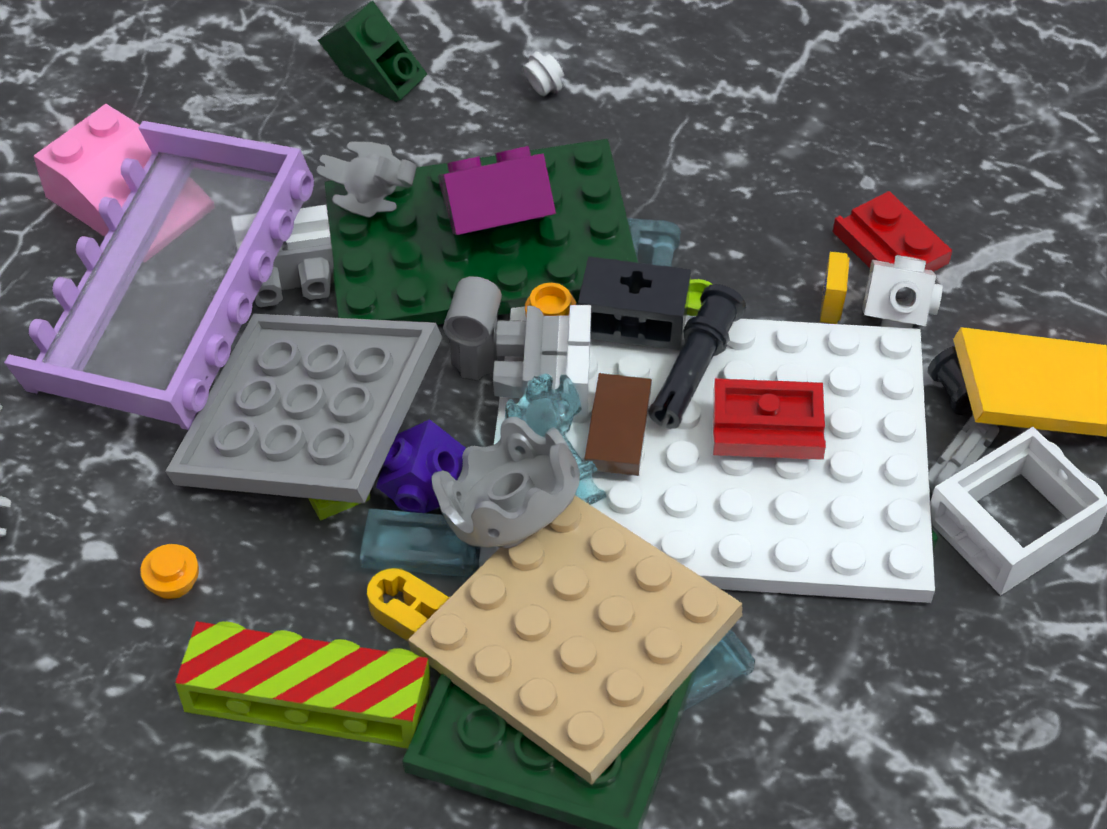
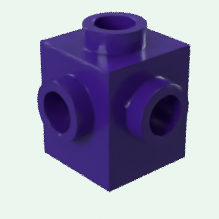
(413, 461)

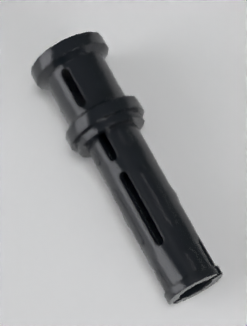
(704, 338)

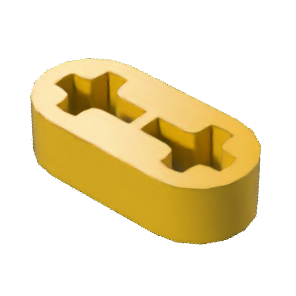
(419, 601)

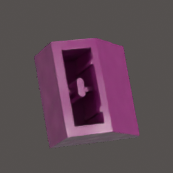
(496, 193)

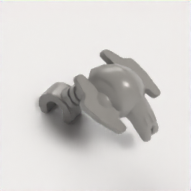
(367, 177)

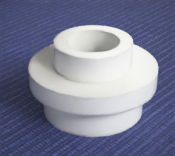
(543, 73)

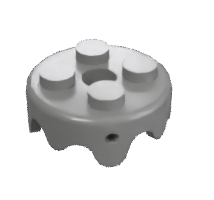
(508, 486)

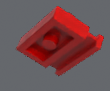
(888, 229)
(768, 419)

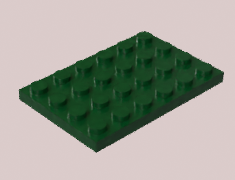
(410, 260)

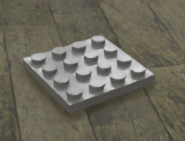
(306, 407)

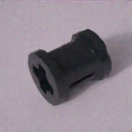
(947, 370)

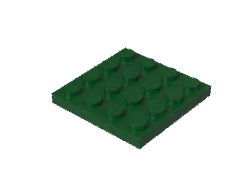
(482, 754)

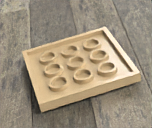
(577, 635)

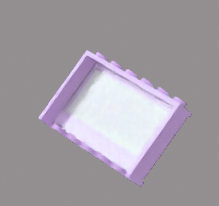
(169, 275)

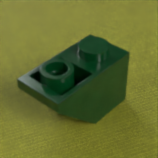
(372, 53)

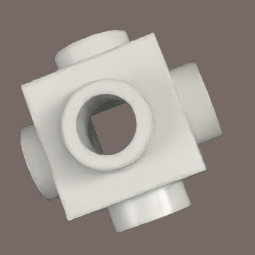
(887, 279)

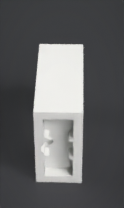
(985, 541)

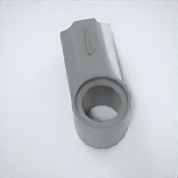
(473, 327)

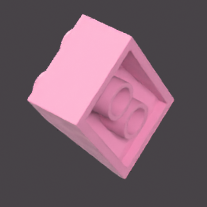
(87, 164)

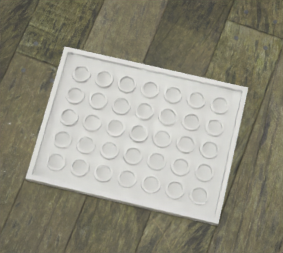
(783, 523)

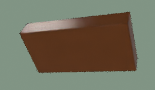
(618, 423)

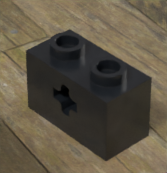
(636, 302)

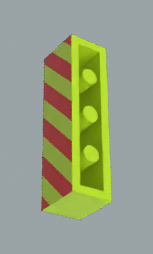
(304, 683)

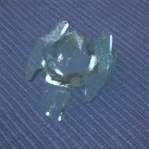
(548, 408)

